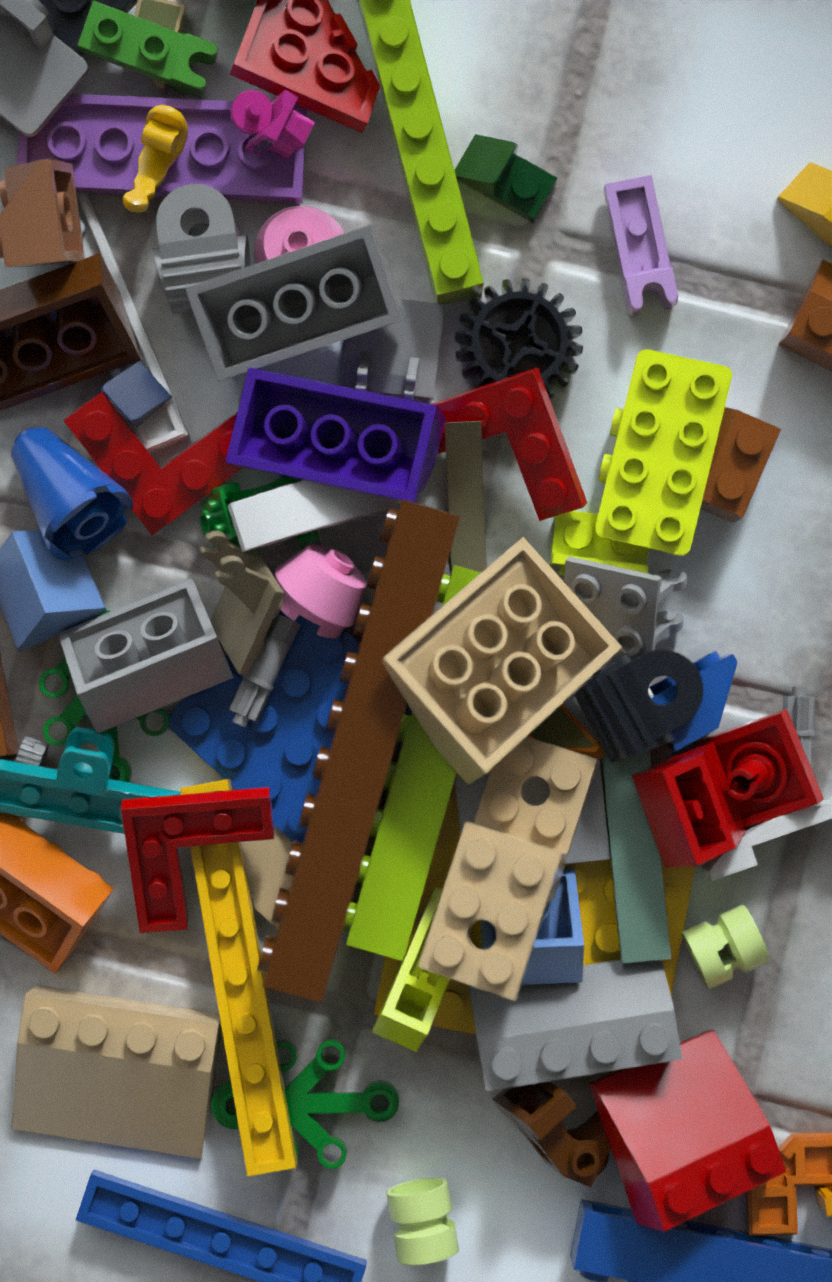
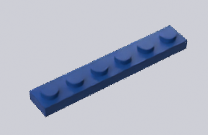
(210, 1234)

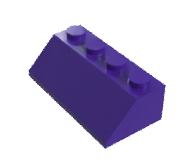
(335, 435)

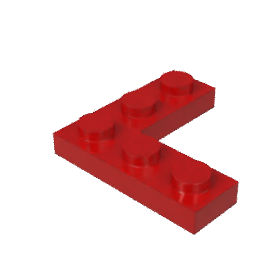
(527, 416)
(156, 491)
(163, 824)

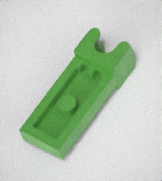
(146, 48)

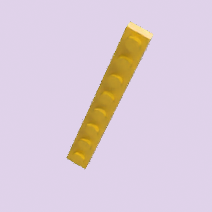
(243, 1002)

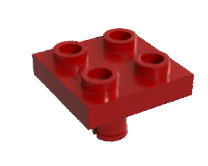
(766, 768)

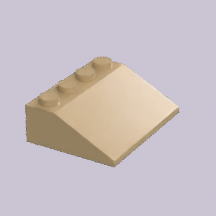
(498, 660)
(115, 1071)

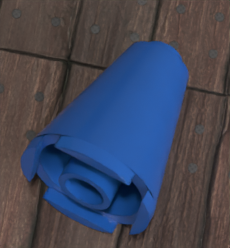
(68, 494)

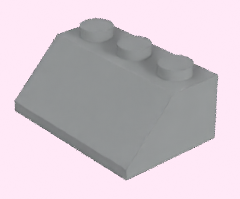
(144, 656)

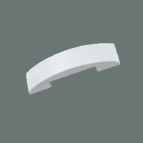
(298, 510)
(743, 856)

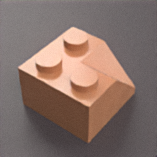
(39, 215)

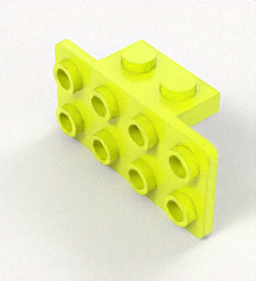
(662, 452)

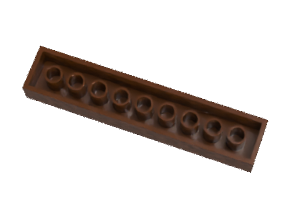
(359, 755)

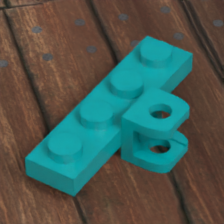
(75, 792)

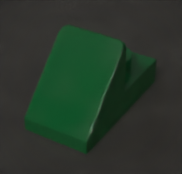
(504, 177)

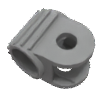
(194, 259)

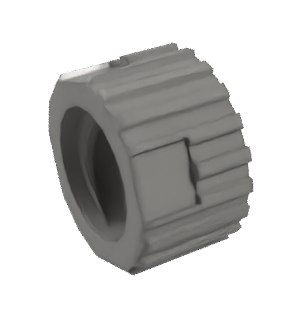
(32, 752)

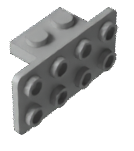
(34, 66)

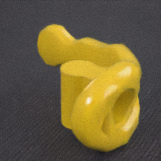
(163, 143)

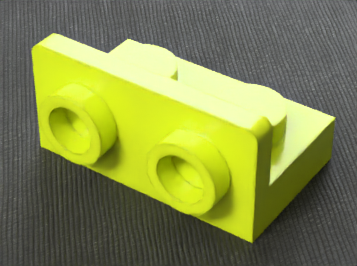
(576, 537)

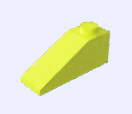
(414, 991)

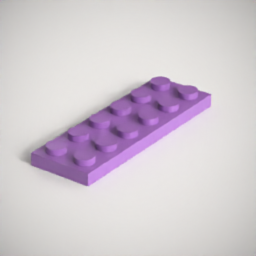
(104, 144)

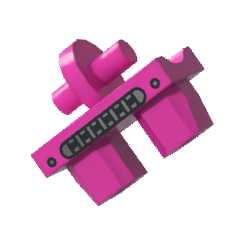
(273, 122)

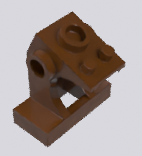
(540, 1116)

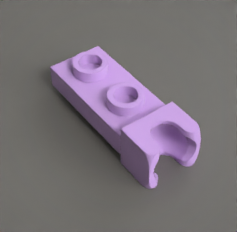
(640, 242)

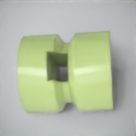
(743, 945)
(424, 1230)

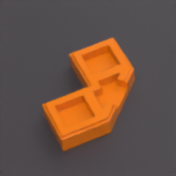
(773, 1205)

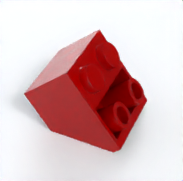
(690, 807)

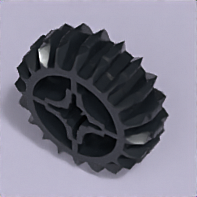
(498, 333)

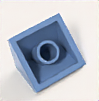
(43, 592)

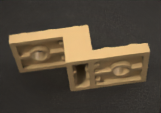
(508, 867)

